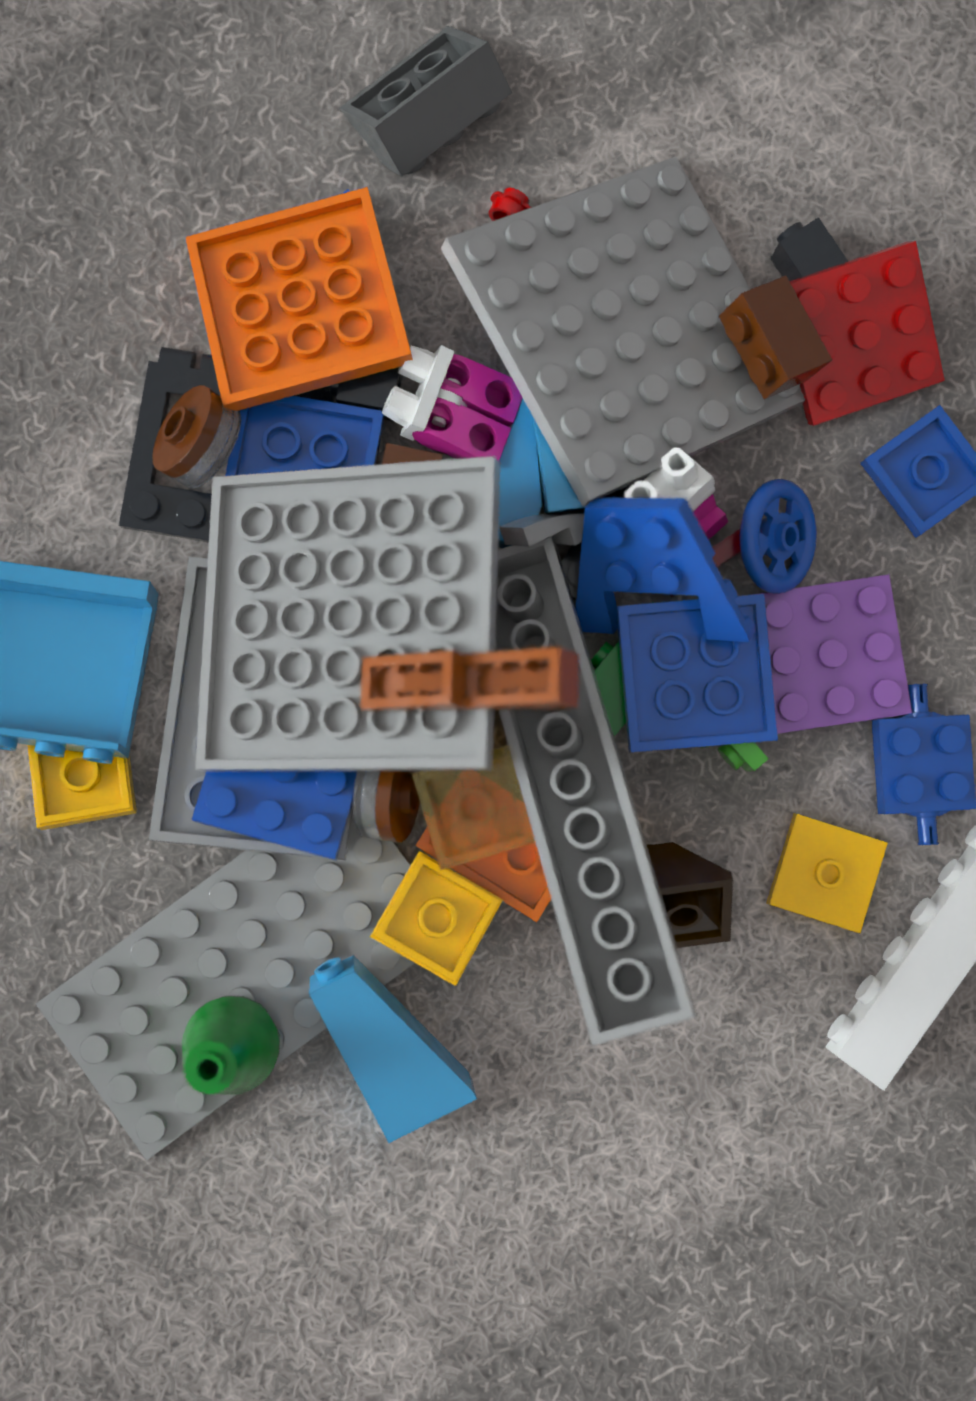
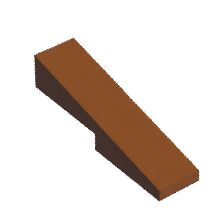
(471, 681)

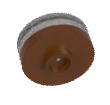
(196, 437)
(385, 804)

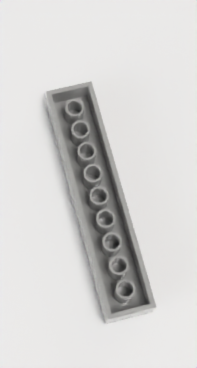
(586, 818)

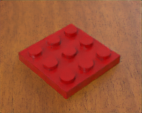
(875, 330)

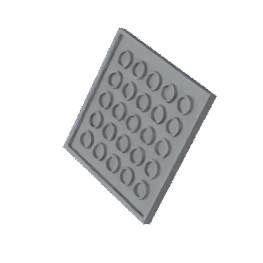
(616, 324)
(334, 571)

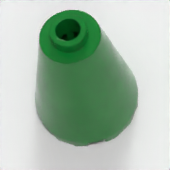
(229, 1046)

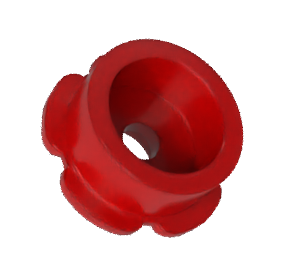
(507, 203)

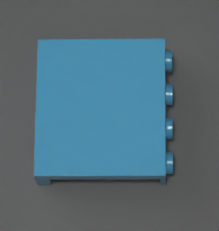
(72, 659)

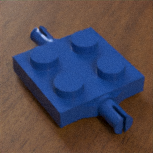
(923, 764)

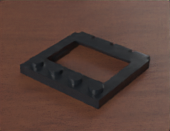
(160, 507)

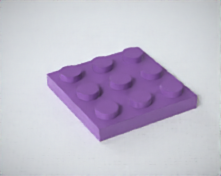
(836, 654)

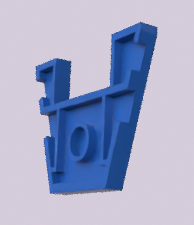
(656, 550)

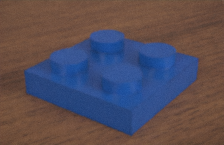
(925, 471)

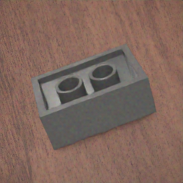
(428, 99)

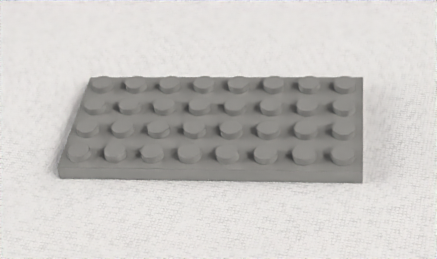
(240, 932)

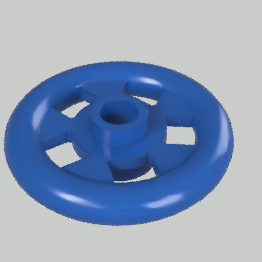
(778, 536)

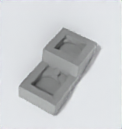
(527, 531)

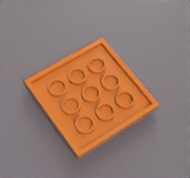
(298, 300)

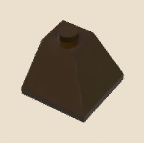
(694, 895)

